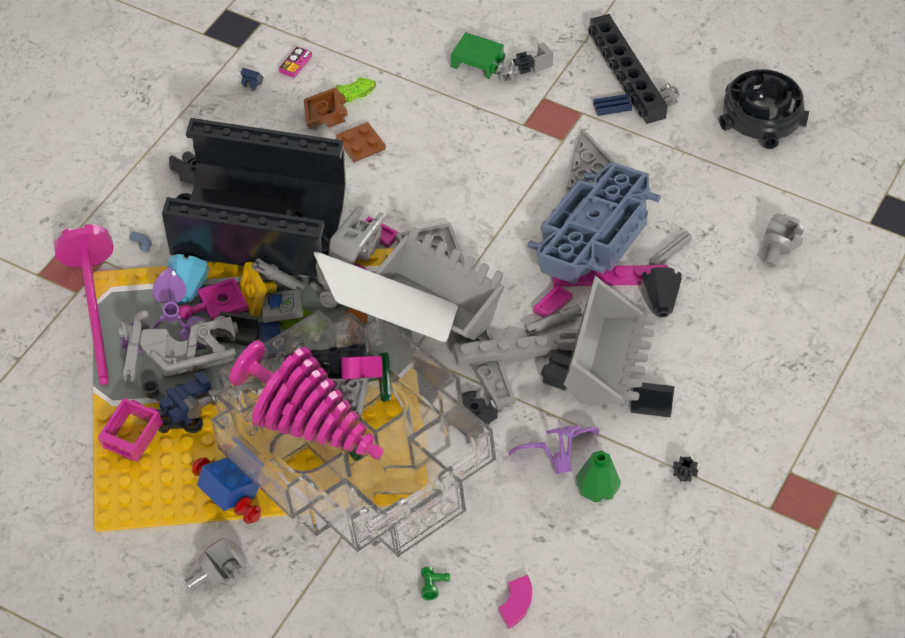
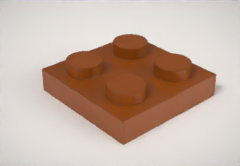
(361, 142)

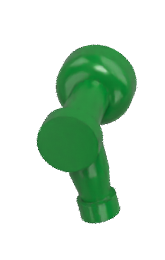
(429, 591)

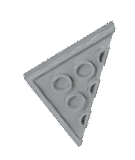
(588, 158)

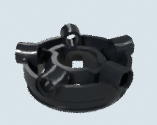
(754, 119)

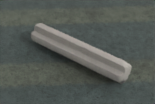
(670, 249)

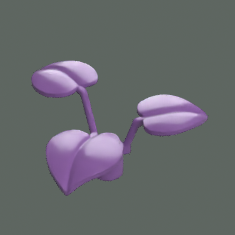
(170, 289)
(562, 459)

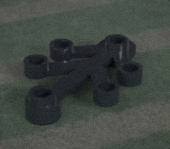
(151, 391)

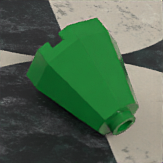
(598, 477)

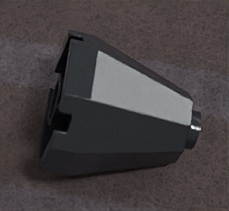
(661, 289)

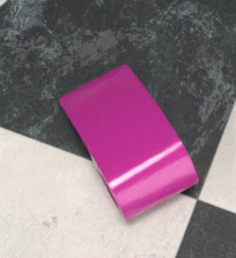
(361, 367)

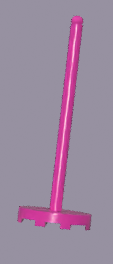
(83, 250)

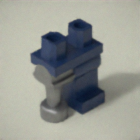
(187, 400)

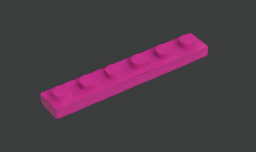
(617, 276)

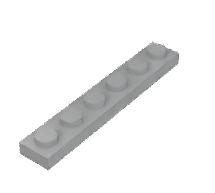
(505, 349)

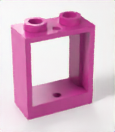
(126, 449)

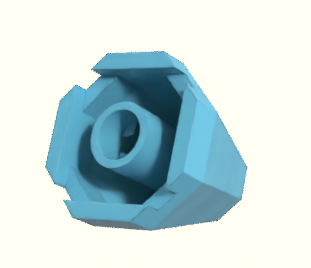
(192, 272)

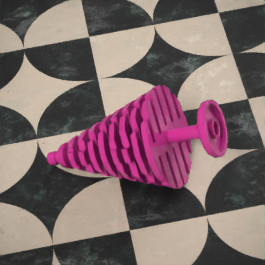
(302, 401)

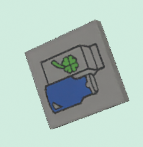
(282, 306)

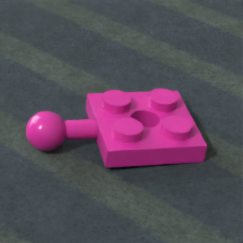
(209, 297)

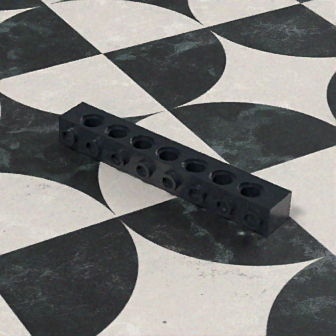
(627, 69)

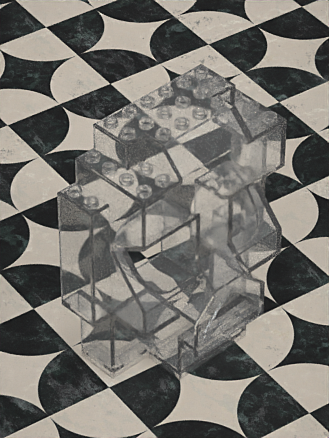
(425, 447)

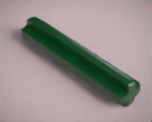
(385, 380)

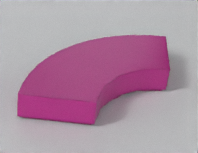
(518, 603)

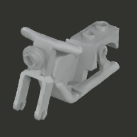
(348, 245)
(172, 356)

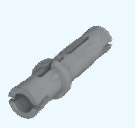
(272, 272)
(547, 322)

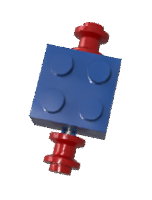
(227, 487)

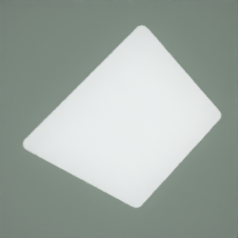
(387, 298)

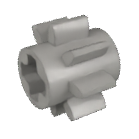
(507, 71)
(669, 94)

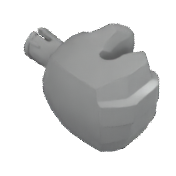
(782, 237)
(217, 563)

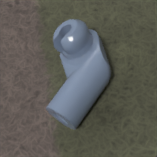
(141, 238)

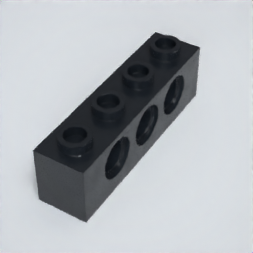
(333, 357)

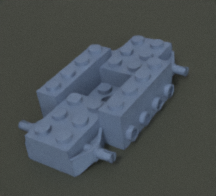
(582, 243)

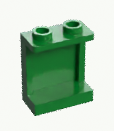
(478, 53)

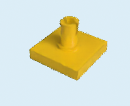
(255, 289)

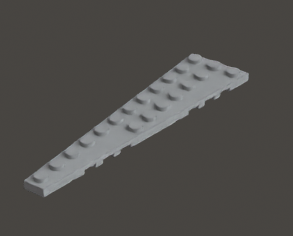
(490, 373)

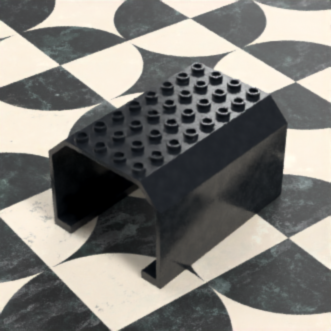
(244, 189)

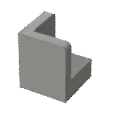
(543, 58)

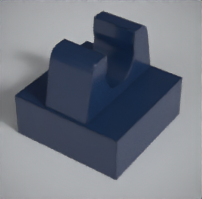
(251, 76)

